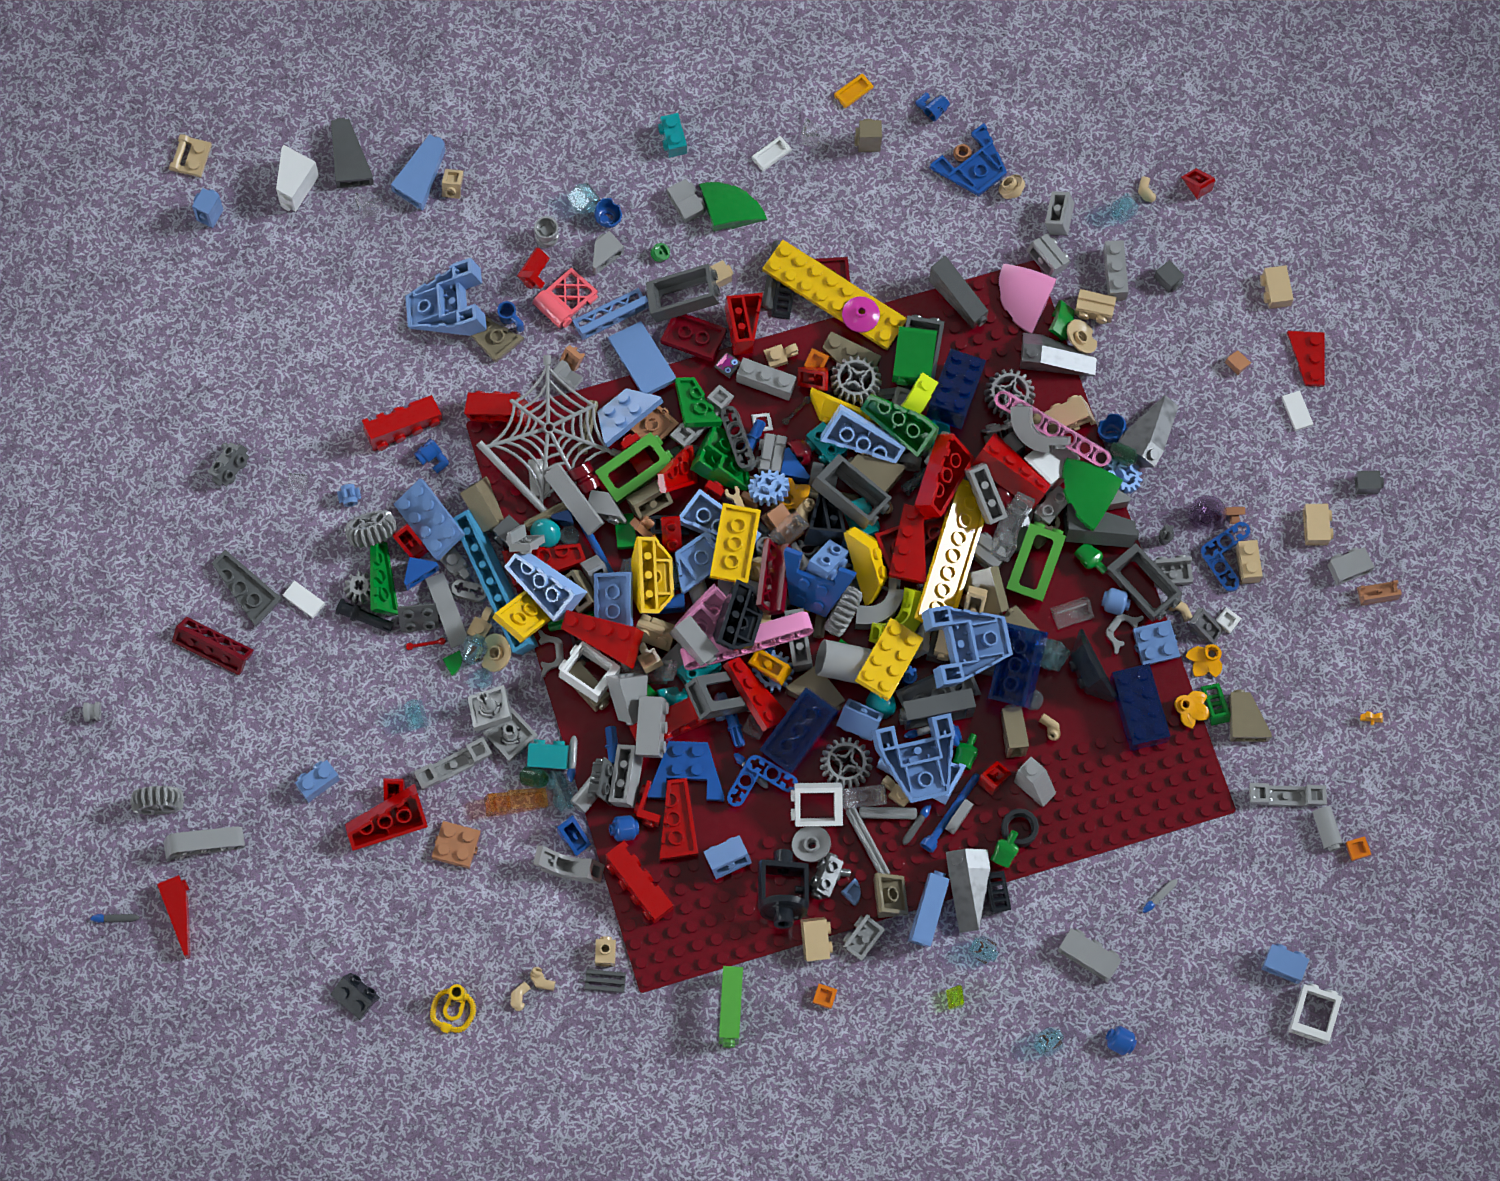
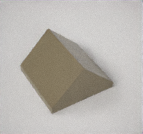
(890, 895)

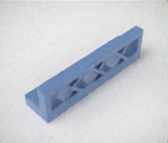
(612, 317)

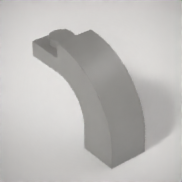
(1026, 431)
(883, 611)
(568, 867)

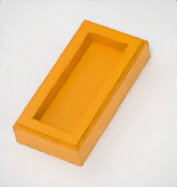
(853, 90)

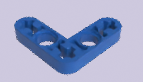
(1218, 556)
(753, 774)

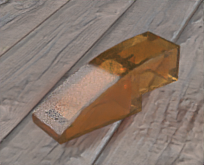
(515, 801)

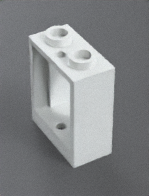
(604, 662)
(818, 788)
(1309, 1032)

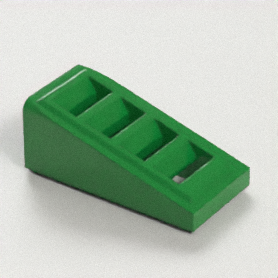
(1219, 715)

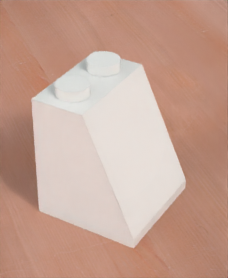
(295, 178)
(1050, 464)

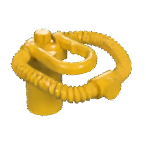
(459, 994)

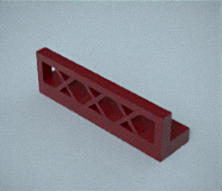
(775, 577)
(210, 646)

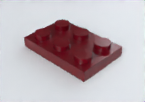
(694, 336)

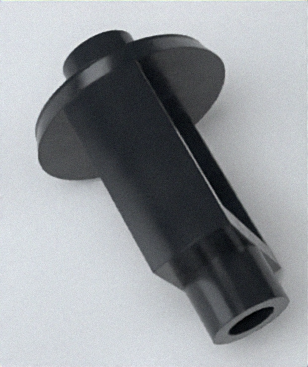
(783, 908)

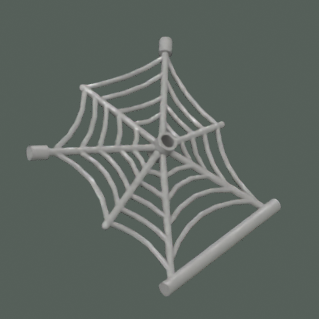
(539, 504)

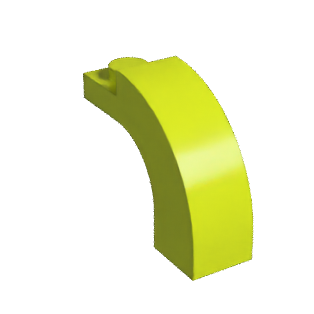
(920, 393)
(905, 617)

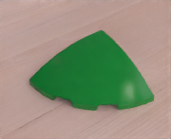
(730, 206)
(717, 461)
(1089, 490)

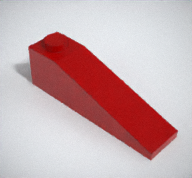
(177, 905)

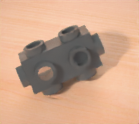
(228, 464)
(827, 874)

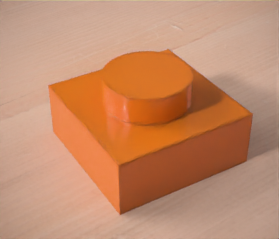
(816, 359)
(1358, 848)
(825, 996)

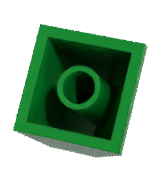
(913, 354)

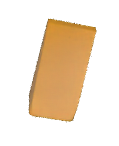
(770, 666)

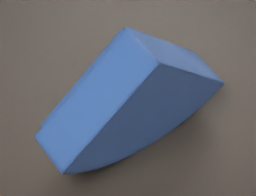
(852, 892)

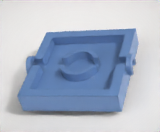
(1156, 643)

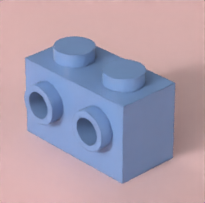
(207, 207)
(828, 561)
(859, 719)
(317, 780)
(727, 857)
(1285, 963)

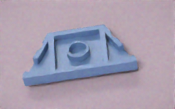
(624, 413)
(695, 561)

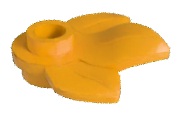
(797, 495)
(1203, 662)
(1195, 708)

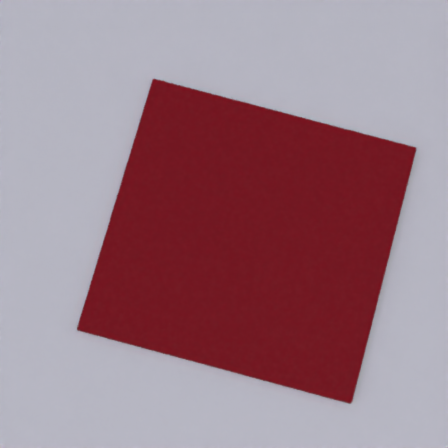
(1101, 787)

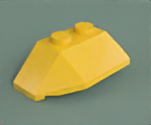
(826, 405)
(866, 562)
(651, 575)

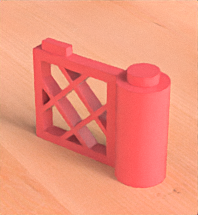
(553, 306)

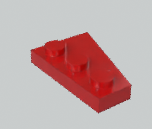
(678, 472)

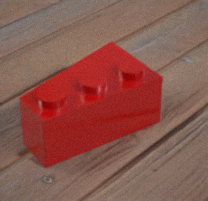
(742, 320)
(494, 407)

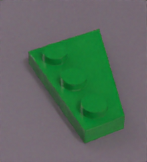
(693, 404)

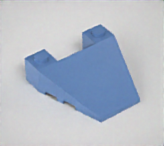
(443, 302)
(972, 642)
(922, 765)

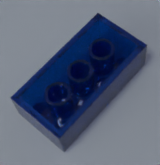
(956, 388)
(1018, 674)
(1140, 707)
(799, 730)

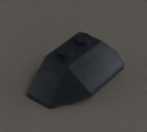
(738, 618)
(1089, 670)

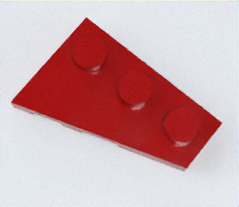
(1310, 355)

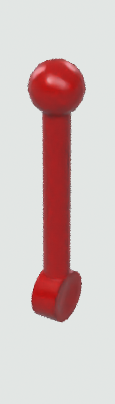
(409, 646)

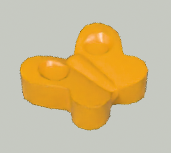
(1369, 716)

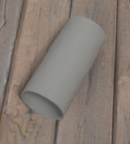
(840, 660)

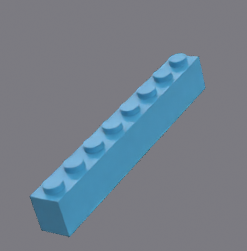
(490, 574)

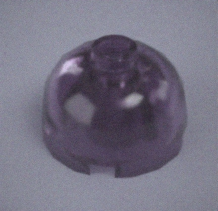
(1208, 511)

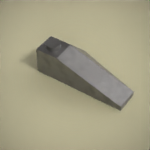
(1049, 355)
(1151, 432)
(969, 880)

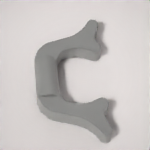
(1113, 626)
(559, 652)

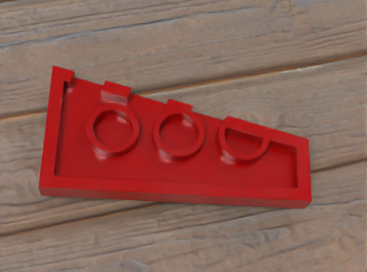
(909, 551)
(558, 557)
(755, 695)
(678, 824)

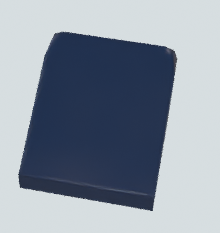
(563, 518)

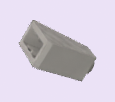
(694, 641)
(625, 694)
(1035, 782)

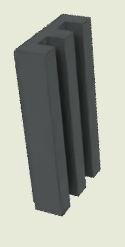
(601, 980)

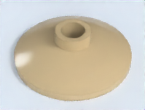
(1081, 336)
(493, 660)

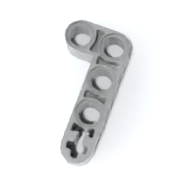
(202, 842)

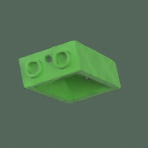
(643, 478)
(1058, 541)
(730, 1006)

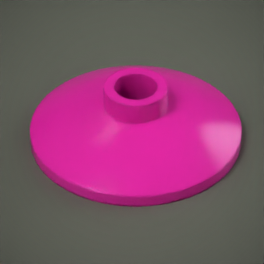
(860, 322)

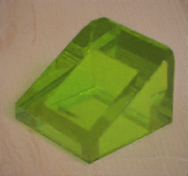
(955, 997)

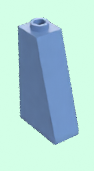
(419, 174)
(929, 909)

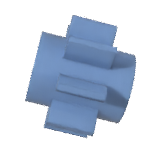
(349, 495)

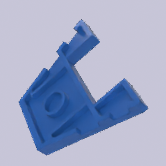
(979, 170)
(811, 591)
(687, 761)

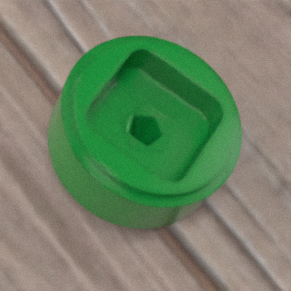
(660, 252)

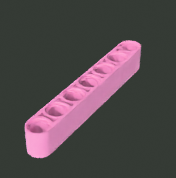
(1062, 430)
(768, 635)

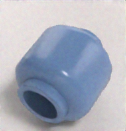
(1115, 601)

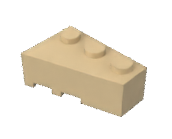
(1071, 414)

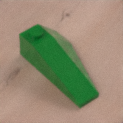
(906, 426)

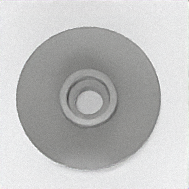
(811, 836)

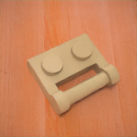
(196, 157)

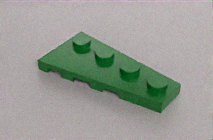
(381, 581)

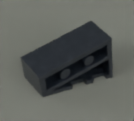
(824, 523)

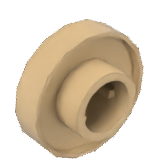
(1012, 186)

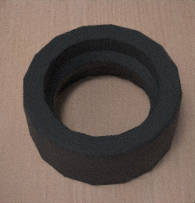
(1027, 815)

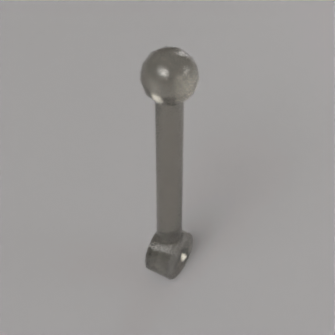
(806, 400)

